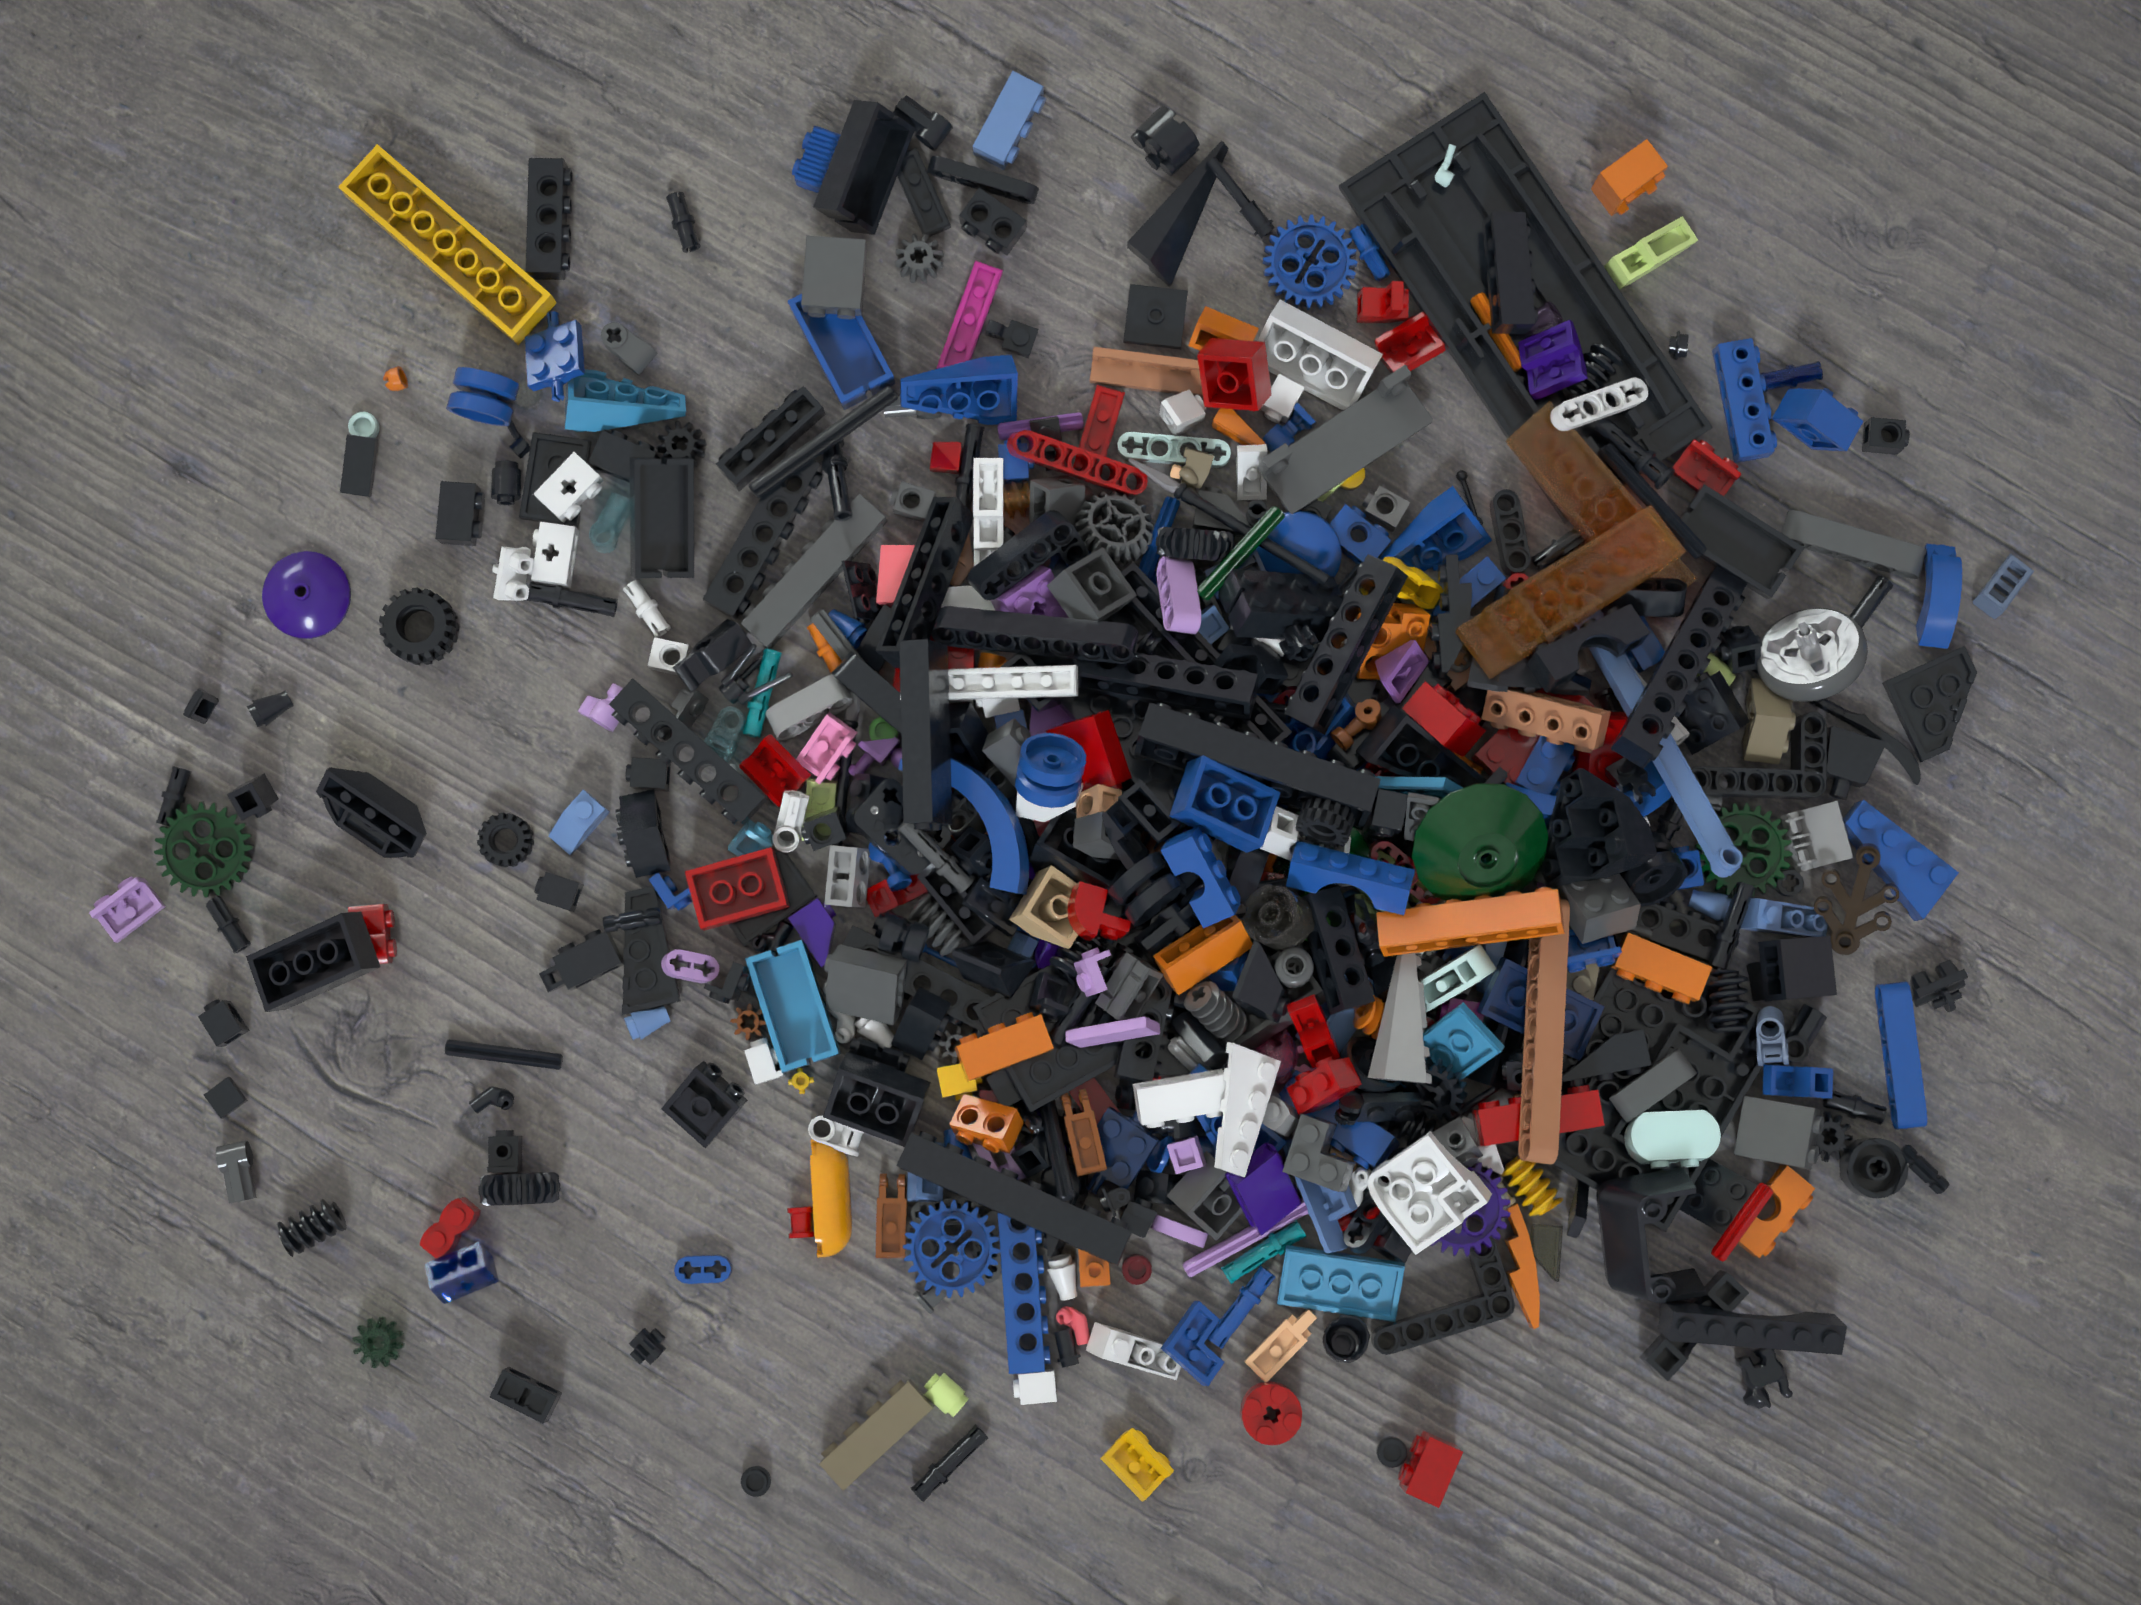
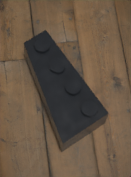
(1413, 752)

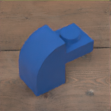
(1797, 1081)

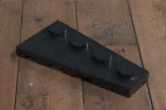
(644, 947)

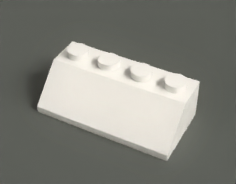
(1317, 356)

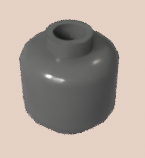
(1299, 958)

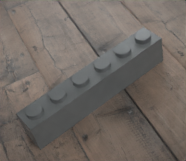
(812, 572)

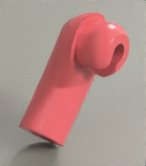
(1075, 1320)

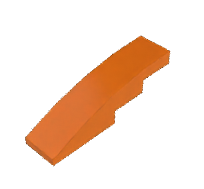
(1524, 1276)

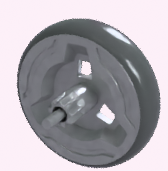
(1817, 669)

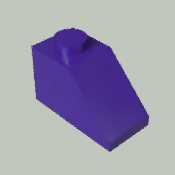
(816, 928)

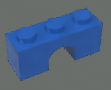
(1193, 853)

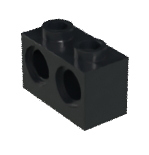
(998, 217)
(525, 1395)

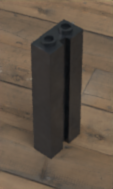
(925, 734)

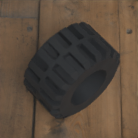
(398, 613)

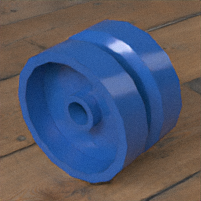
(482, 396)
(1050, 770)

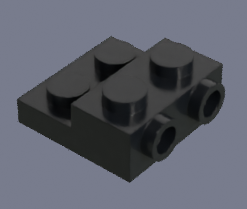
(705, 1103)

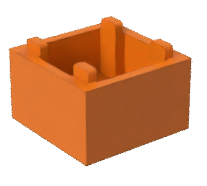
(1629, 178)

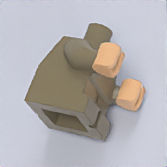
(1195, 470)

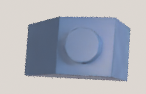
(578, 822)

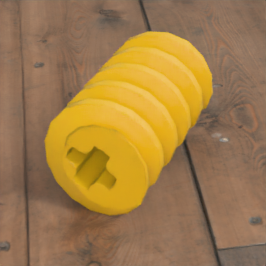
(1531, 1186)

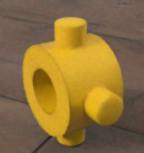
(801, 1080)

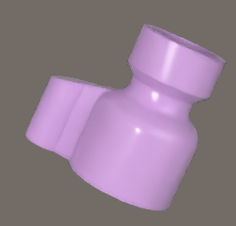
(600, 710)

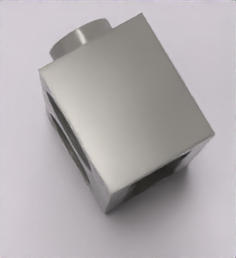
(847, 876)

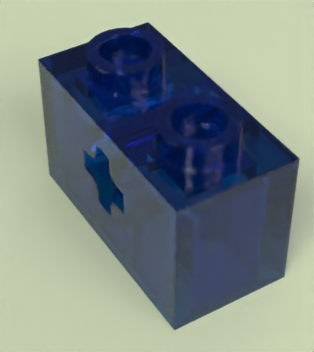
(461, 1272)

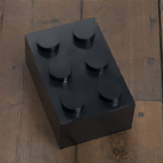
(1057, 849)
(876, 1099)

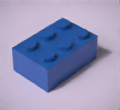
(1225, 804)

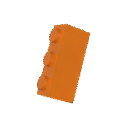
(1202, 953)
(1661, 968)
(1003, 1046)

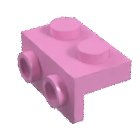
(826, 748)

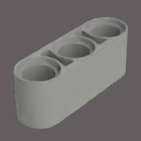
(808, 707)

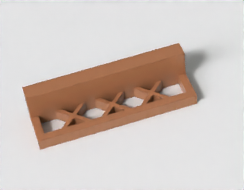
(1145, 371)

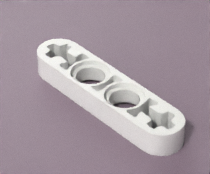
(1598, 402)

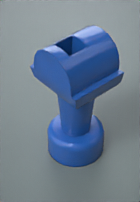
(897, 879)

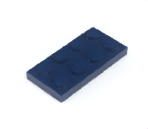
(1506, 1004)

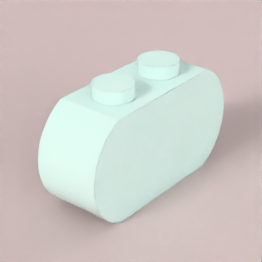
(1456, 976)
(1672, 1138)

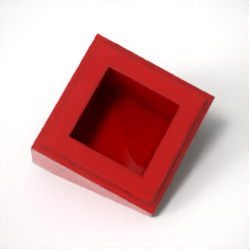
(946, 457)

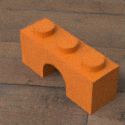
(1789, 1194)

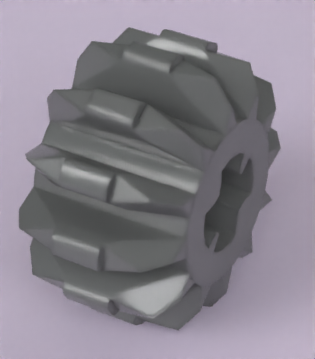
(930, 256)

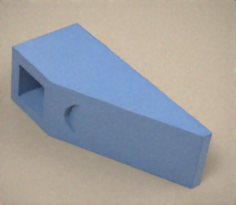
(1784, 919)

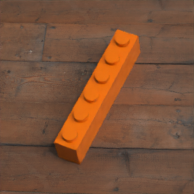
(1471, 922)

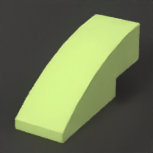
(1650, 252)

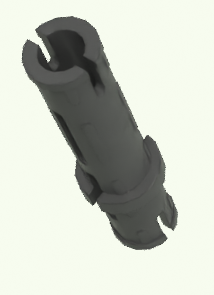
(944, 864)

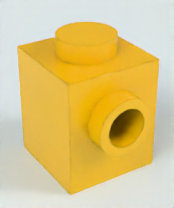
(954, 1082)

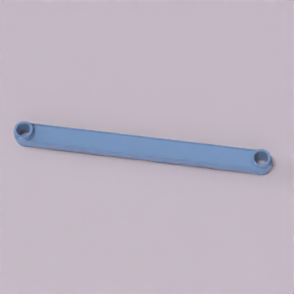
(1673, 768)

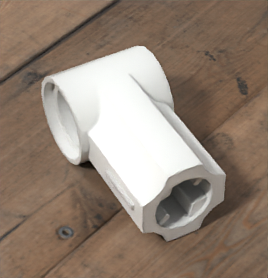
(790, 819)

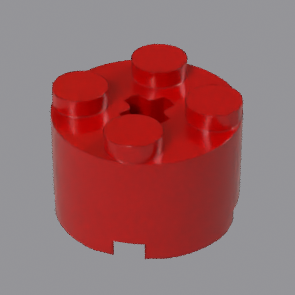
(1287, 1419)

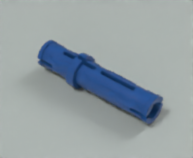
(1242, 1305)

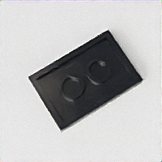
(545, 457)
(798, 894)

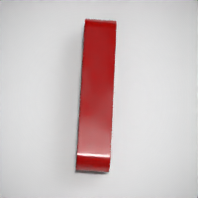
(1063, 459)

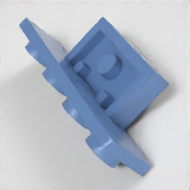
(1325, 1209)

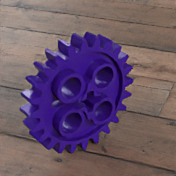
(1489, 1214)

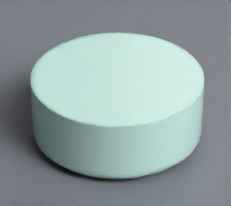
(363, 425)

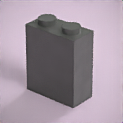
(834, 276)
(865, 984)
(1779, 1132)

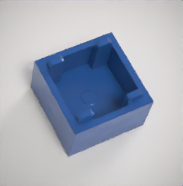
(1818, 419)

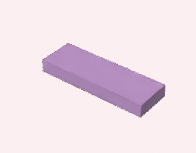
(1112, 1032)

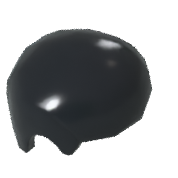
(1346, 1339)

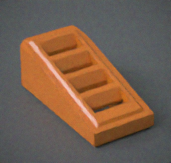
(1234, 427)

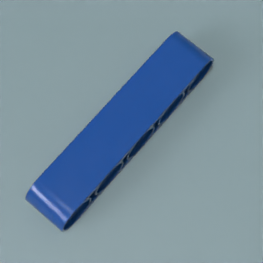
(1901, 1055)

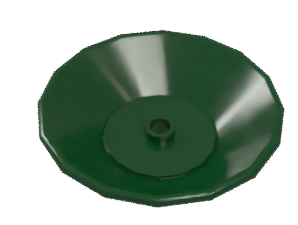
(1476, 823)

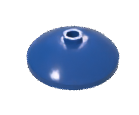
(1308, 538)

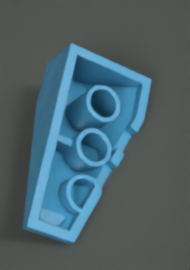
(605, 404)

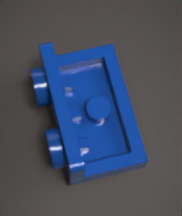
(1545, 766)
(1598, 951)

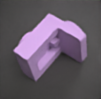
(1089, 975)

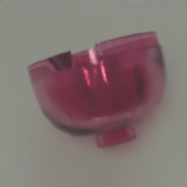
(1282, 1048)

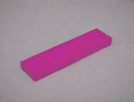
(971, 314)

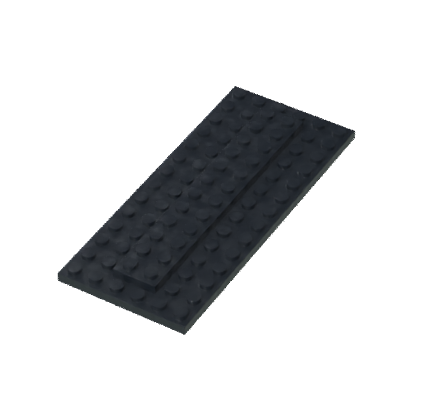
(1439, 253)

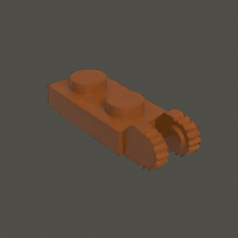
(1083, 1136)
(891, 1220)

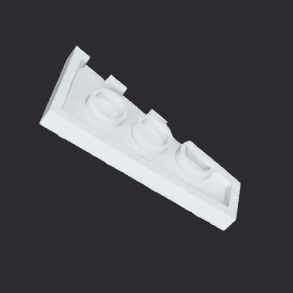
(1247, 1094)

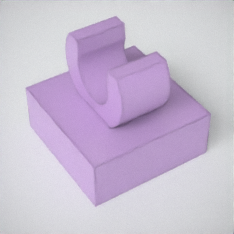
(1186, 1154)

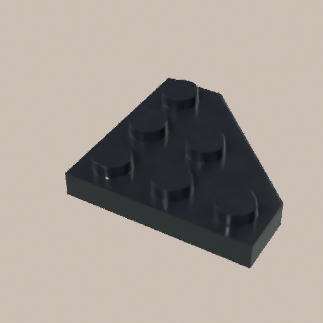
(1932, 701)

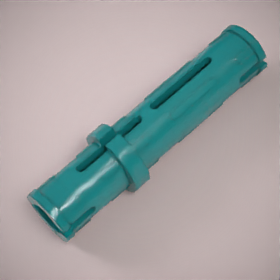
(760, 702)
(1264, 1251)

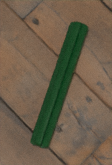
(1240, 552)

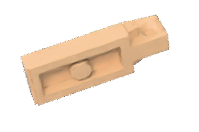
(1280, 1345)

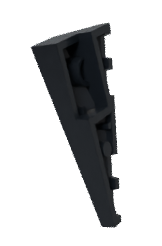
(1168, 231)

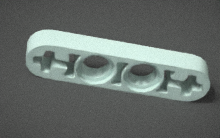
(1174, 444)

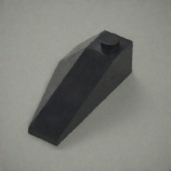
(1521, 676)

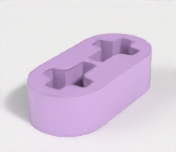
(691, 959)
(1179, 1231)

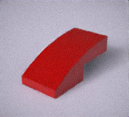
(883, 899)

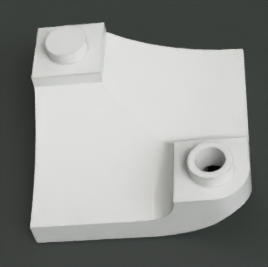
(1426, 1192)

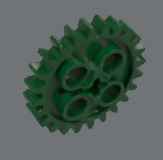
(1744, 823)
(186, 869)

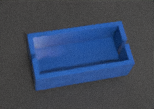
(845, 354)

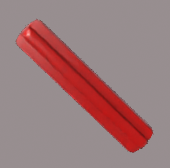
(1742, 1222)

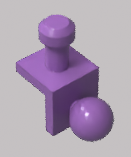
(880, 752)

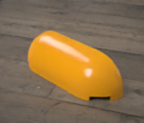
(830, 1199)

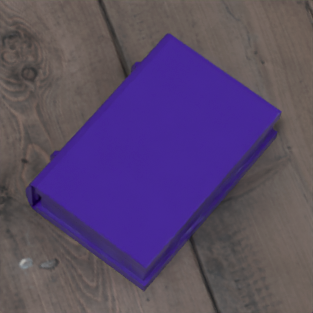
(1265, 1191)

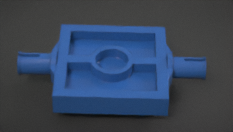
(554, 356)

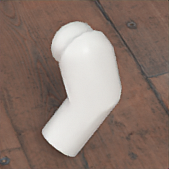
(845, 1026)
(1358, 1183)

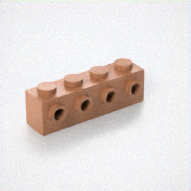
(1547, 716)

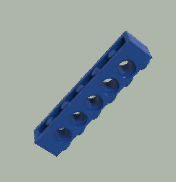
(1021, 1359)

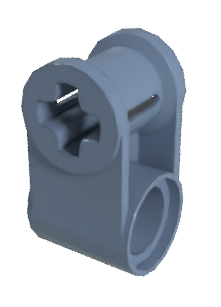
(1771, 1042)

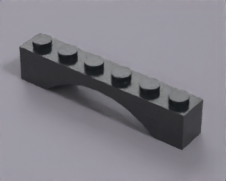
(1796, 1332)

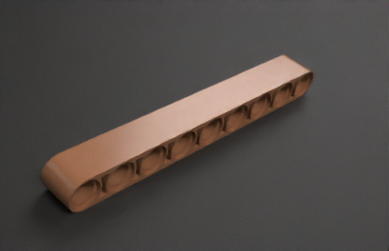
(1544, 1045)

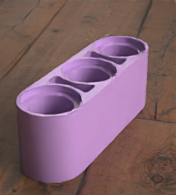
(1178, 595)

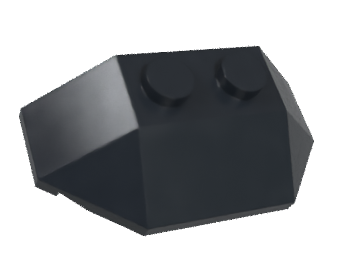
(372, 812)

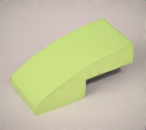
(821, 799)

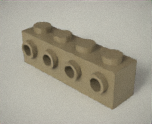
(876, 1435)

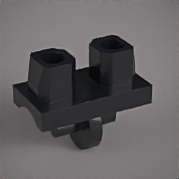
(1950, 980)

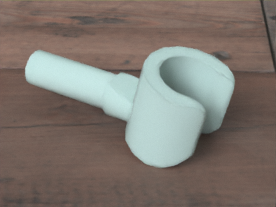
(1443, 175)

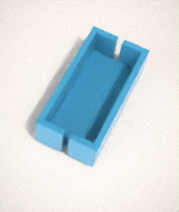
(793, 1006)

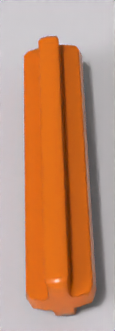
(1503, 341)

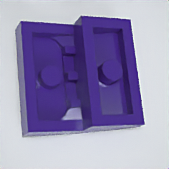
(1552, 360)

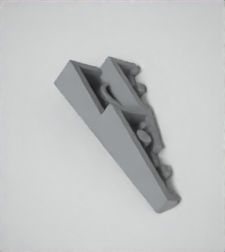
(1400, 1044)

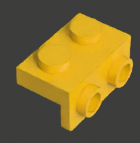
(1137, 1463)

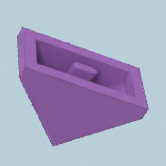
(1401, 669)

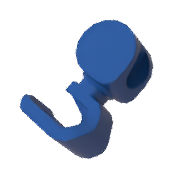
(1285, 434)

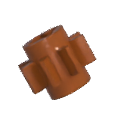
(741, 1021)

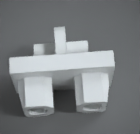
(512, 574)

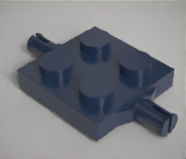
(1124, 1147)

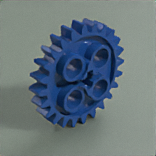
(1332, 275)
(969, 1269)

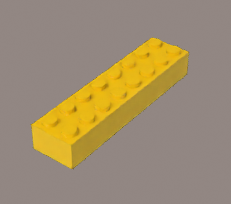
(447, 244)

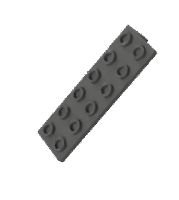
(1345, 443)

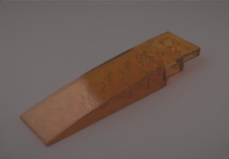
(1579, 482)
(1569, 591)

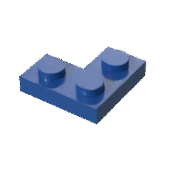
(1187, 1344)

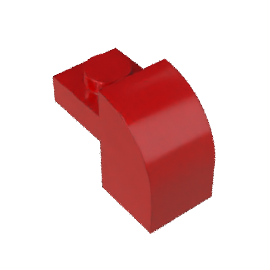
(1383, 304)
(1087, 914)
(1313, 1030)

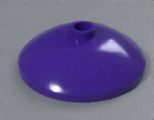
(322, 605)

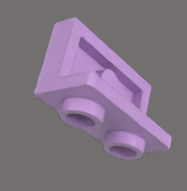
(127, 908)

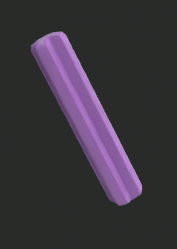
(1067, 423)

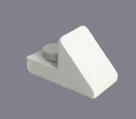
(1249, 480)

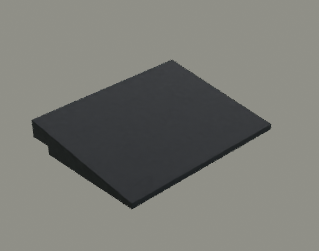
(1723, 1064)

